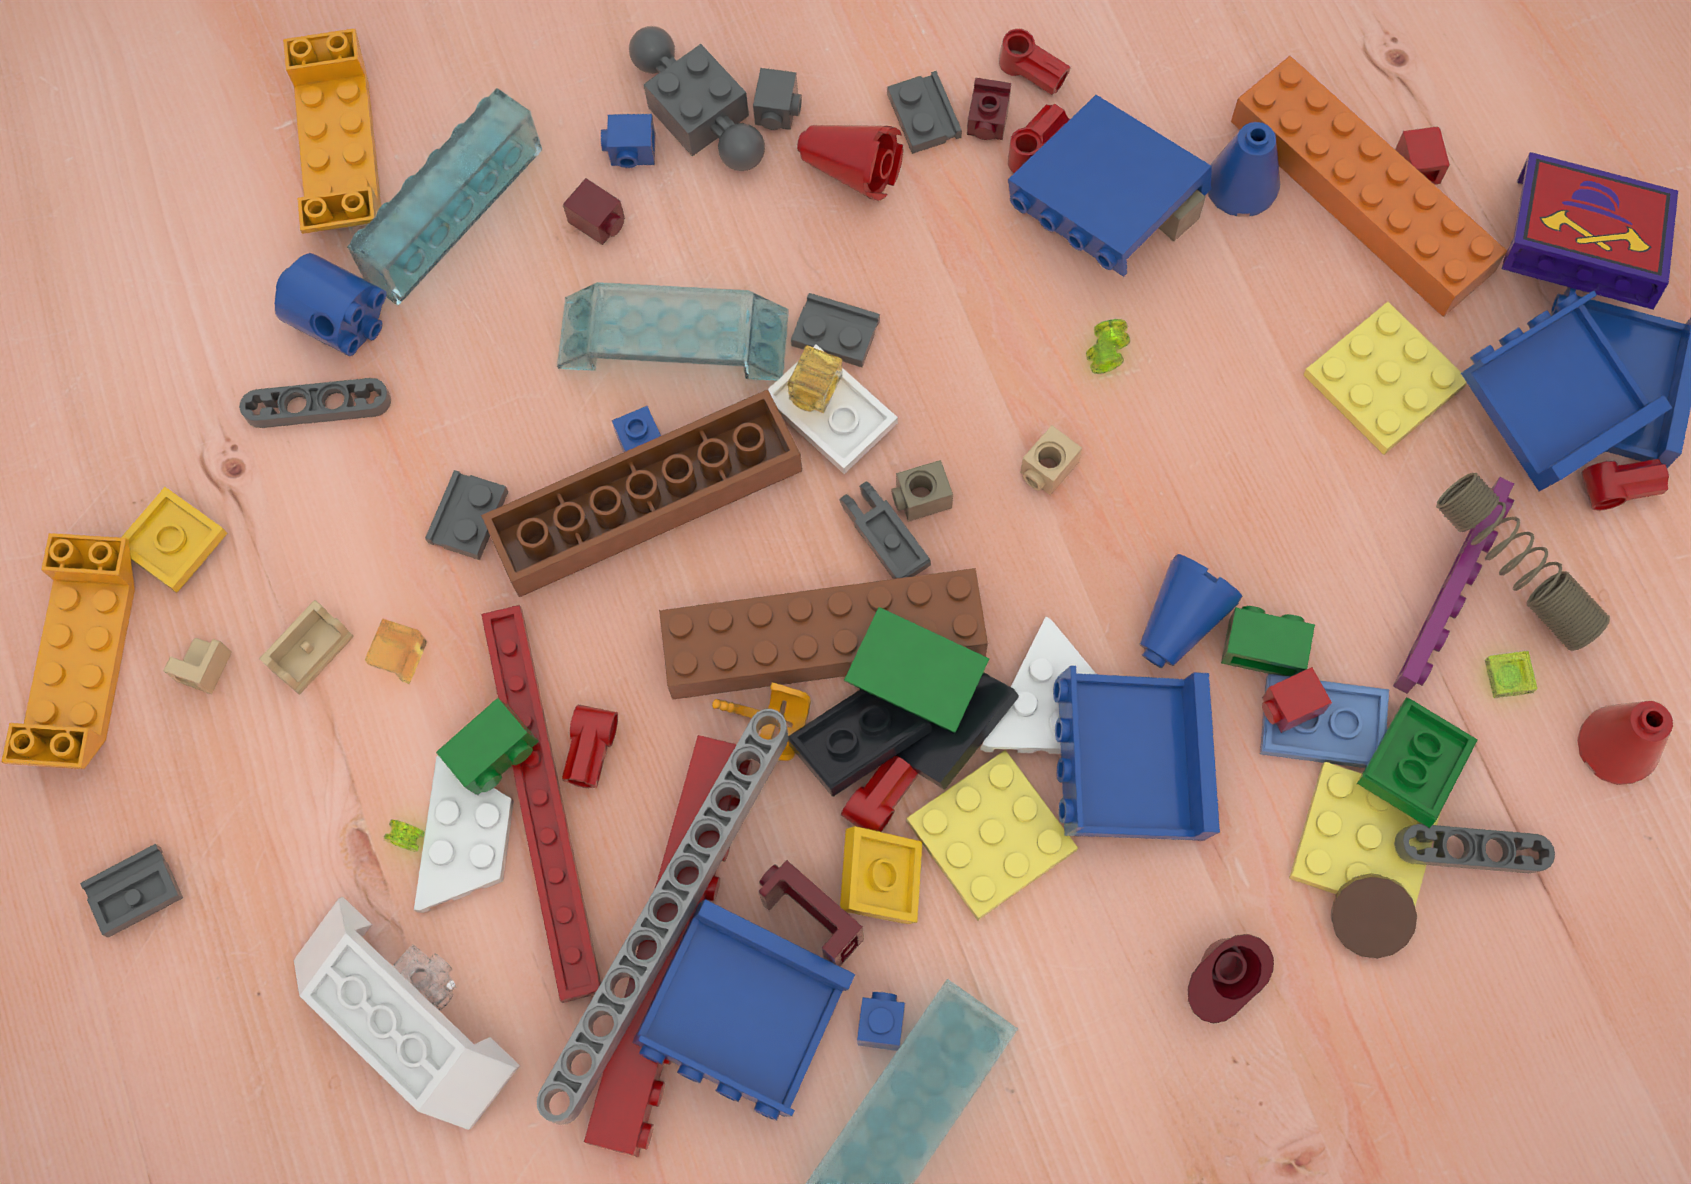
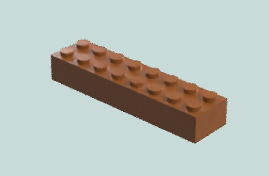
(643, 493)
(808, 631)

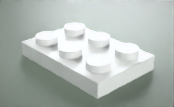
(847, 428)

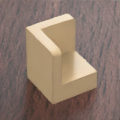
(200, 666)

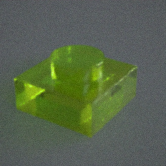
(1511, 674)

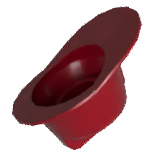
(1229, 977)

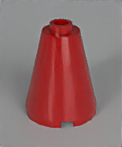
(854, 155)
(1625, 740)

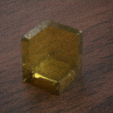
(396, 649)

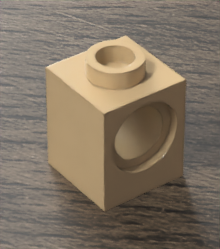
(1054, 446)

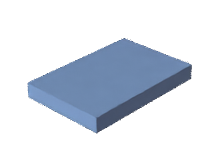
(1340, 736)

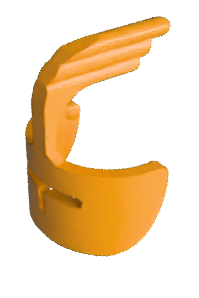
(795, 712)

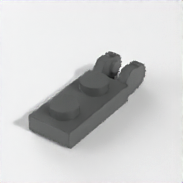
(886, 535)

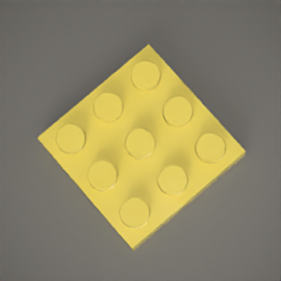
(1385, 377)
(991, 834)
(1352, 835)

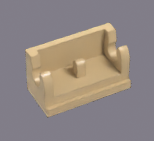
(306, 647)

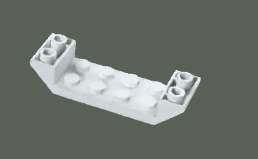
(396, 1024)

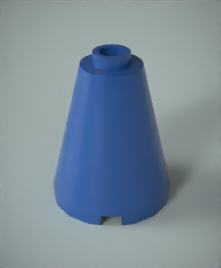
(1246, 172)
(1185, 610)

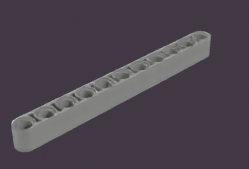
(664, 933)

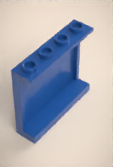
(1107, 182)
(1660, 363)
(1559, 392)
(1136, 756)
(741, 1009)

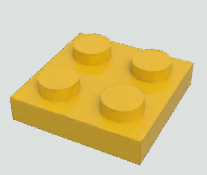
(172, 539)
(881, 875)

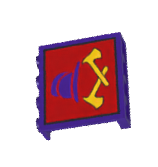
(1593, 231)

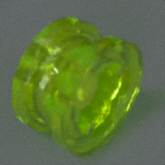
(1113, 330)
(1104, 357)
(404, 835)

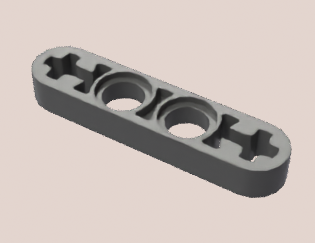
(315, 406)
(1475, 848)

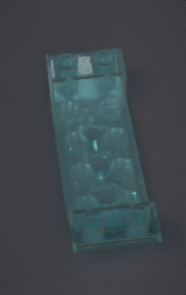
(674, 327)

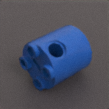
(329, 303)

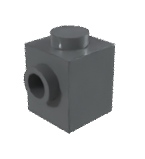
(776, 99)

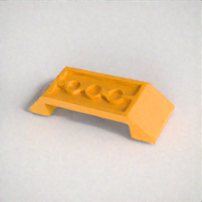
(333, 131)
(77, 653)

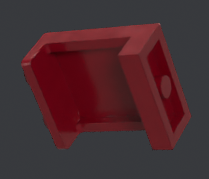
(790, 881)

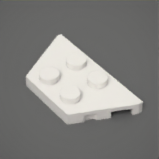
(1033, 716)
(462, 840)

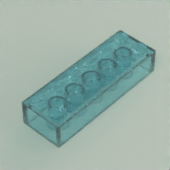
(446, 196)
(919, 1093)

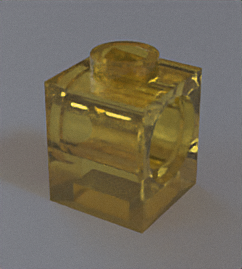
(814, 380)

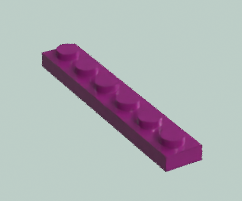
(1449, 601)

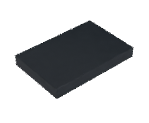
(855, 739)
(944, 753)

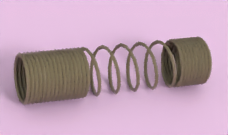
(1559, 599)

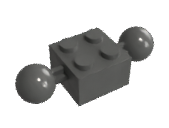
(696, 99)

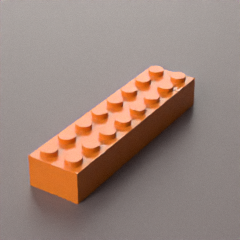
(1371, 187)

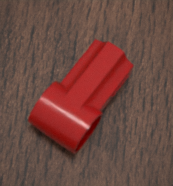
(1033, 63)
(1035, 135)
(1614, 484)
(591, 734)
(874, 804)

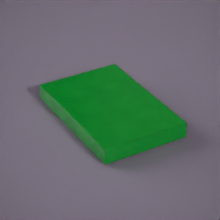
(916, 670)
(1417, 762)

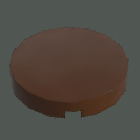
(1373, 916)

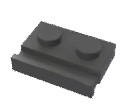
(924, 112)
(836, 329)
(459, 519)
(131, 890)

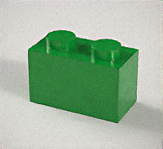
(1267, 642)
(488, 747)

